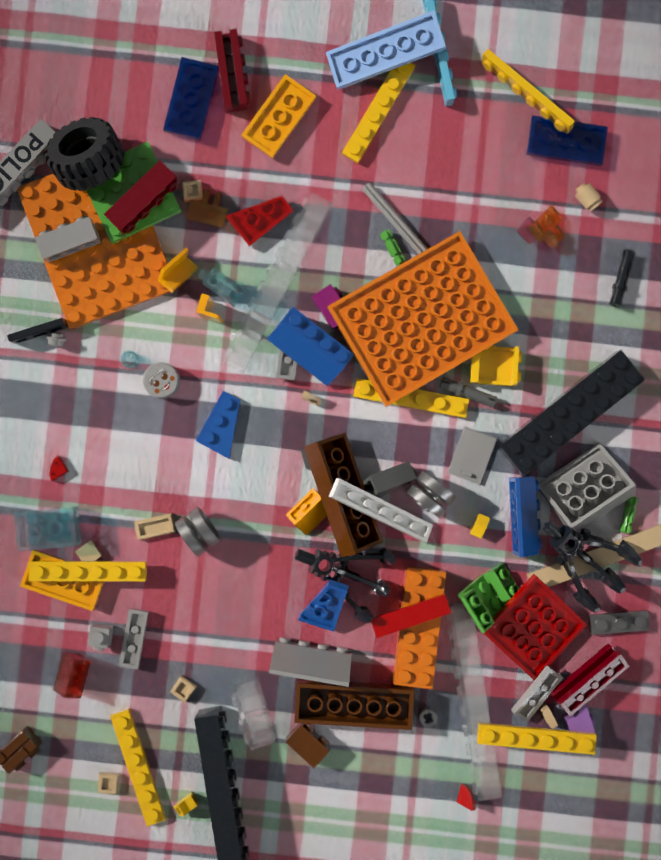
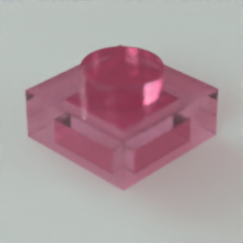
(524, 232)

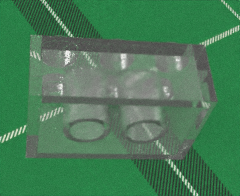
(253, 714)

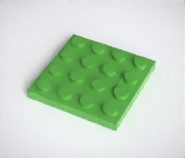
(135, 165)

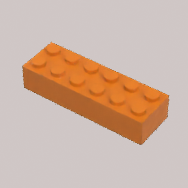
(418, 644)

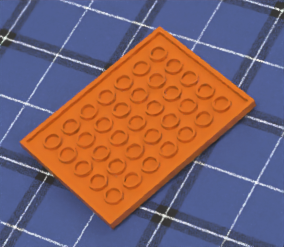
(99, 277)
(422, 318)

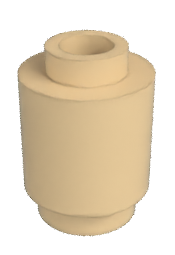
(588, 196)

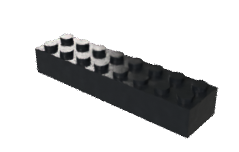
(570, 413)
(220, 784)

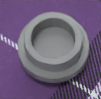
(56, 339)

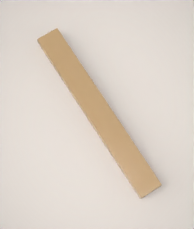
(640, 541)

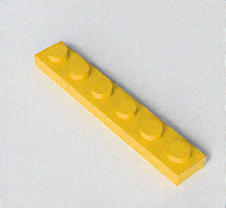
(531, 95)
(377, 112)
(418, 400)
(88, 571)
(536, 738)
(138, 767)

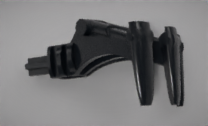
(575, 547)
(380, 587)

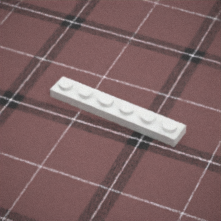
(380, 510)

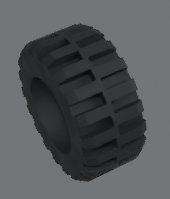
(84, 153)

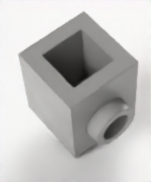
(100, 636)

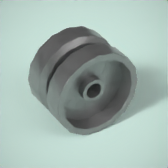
(431, 494)
(198, 531)

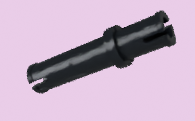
(620, 285)

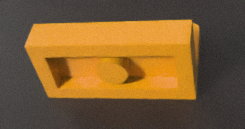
(177, 271)
(204, 309)
(307, 512)

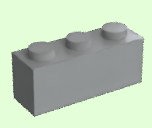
(67, 239)

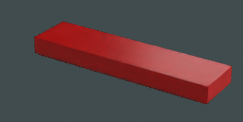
(410, 615)

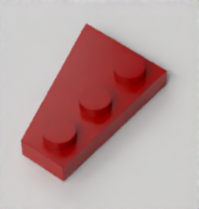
(259, 219)

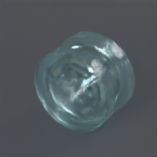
(132, 364)

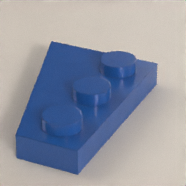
(220, 425)
(326, 606)

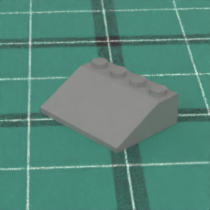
(587, 488)
(311, 661)

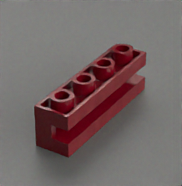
(231, 71)
(142, 198)
(589, 679)

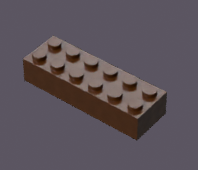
(332, 460)
(356, 706)

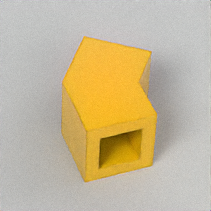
(479, 525)
(186, 804)

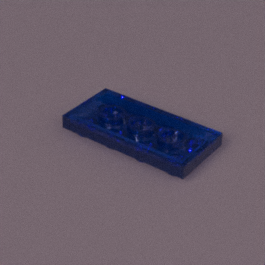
(191, 98)
(581, 145)

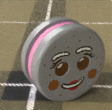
(161, 380)

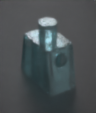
(221, 286)

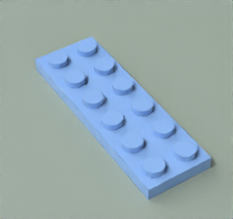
(386, 50)

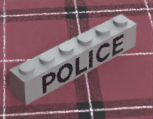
(23, 159)

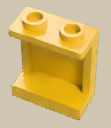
(496, 366)

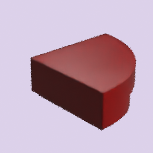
(57, 468)
(466, 797)

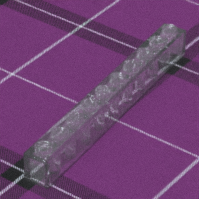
(279, 279)
(474, 701)

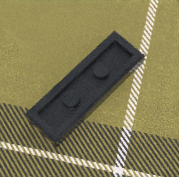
(37, 331)

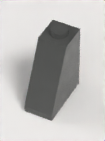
(390, 479)

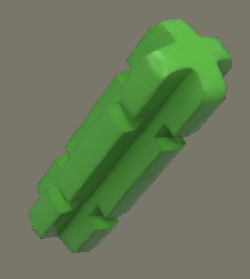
(392, 247)
(628, 515)

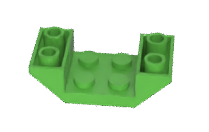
(488, 595)

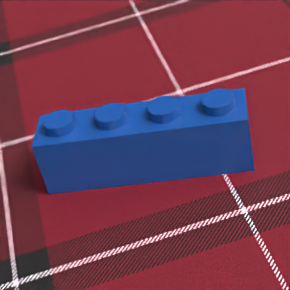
(310, 346)
(524, 516)

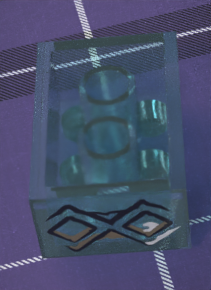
(47, 528)

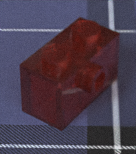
(71, 675)

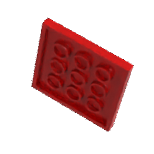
(534, 627)

